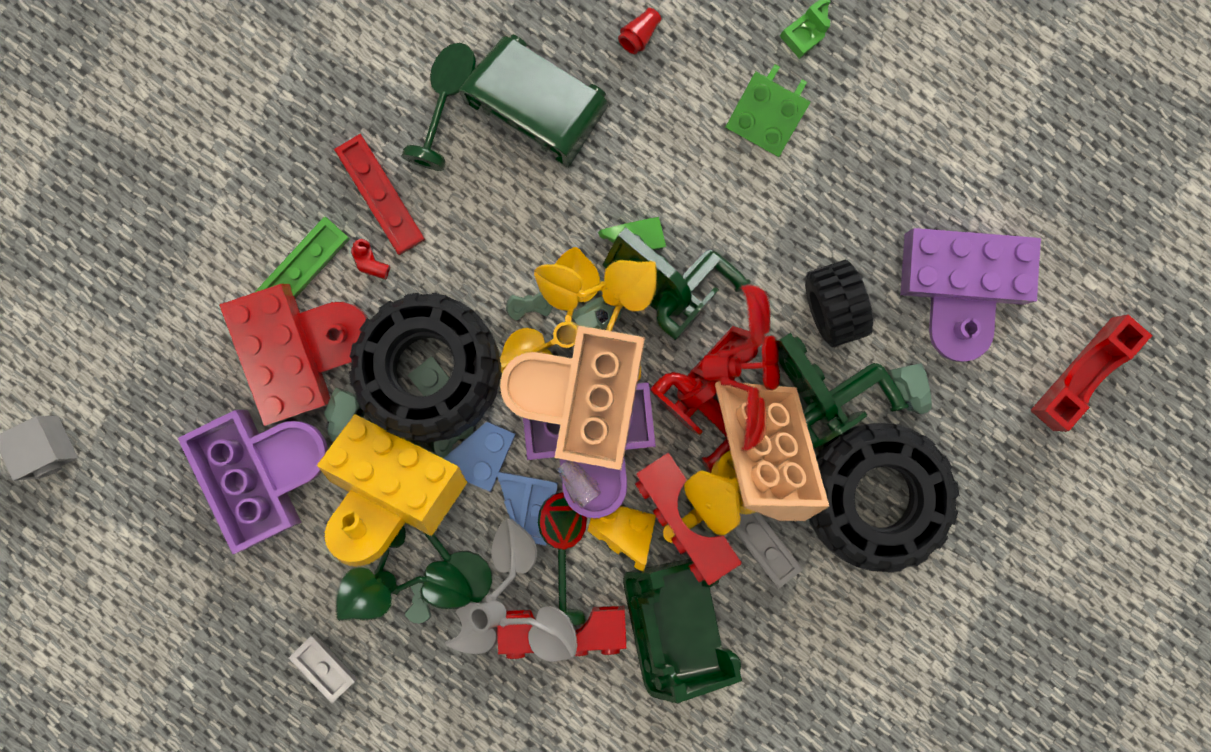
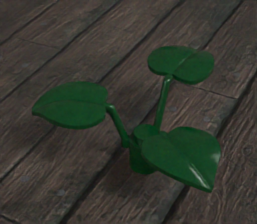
(368, 595)

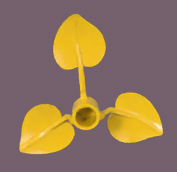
(625, 285)
(531, 340)

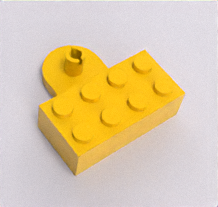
(386, 486)

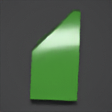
(808, 29)
(648, 229)

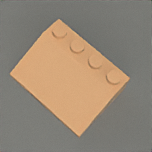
(782, 471)

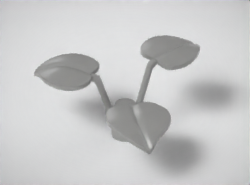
(552, 631)

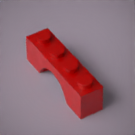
(1070, 394)
(711, 555)
(602, 631)

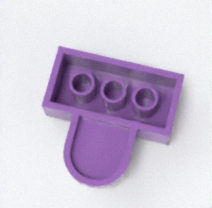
(965, 280)
(542, 441)
(251, 473)

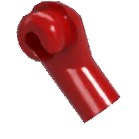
(366, 262)

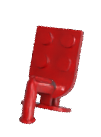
(698, 394)

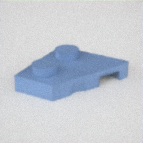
(482, 455)
(524, 499)

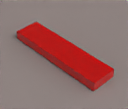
(379, 194)

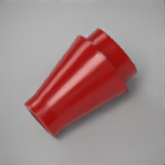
(638, 32)

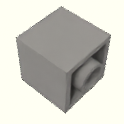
(36, 448)

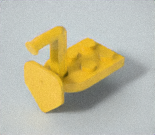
(715, 499)

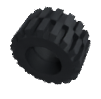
(839, 303)

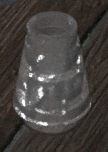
(579, 484)

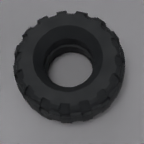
(459, 401)
(929, 508)

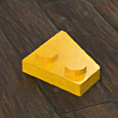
(626, 532)

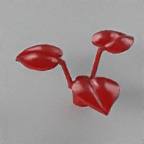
(726, 367)

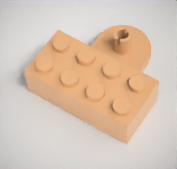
(583, 394)

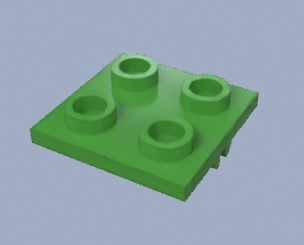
(768, 112)

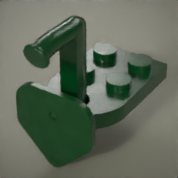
(672, 289)
(827, 404)

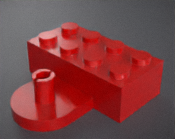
(289, 349)

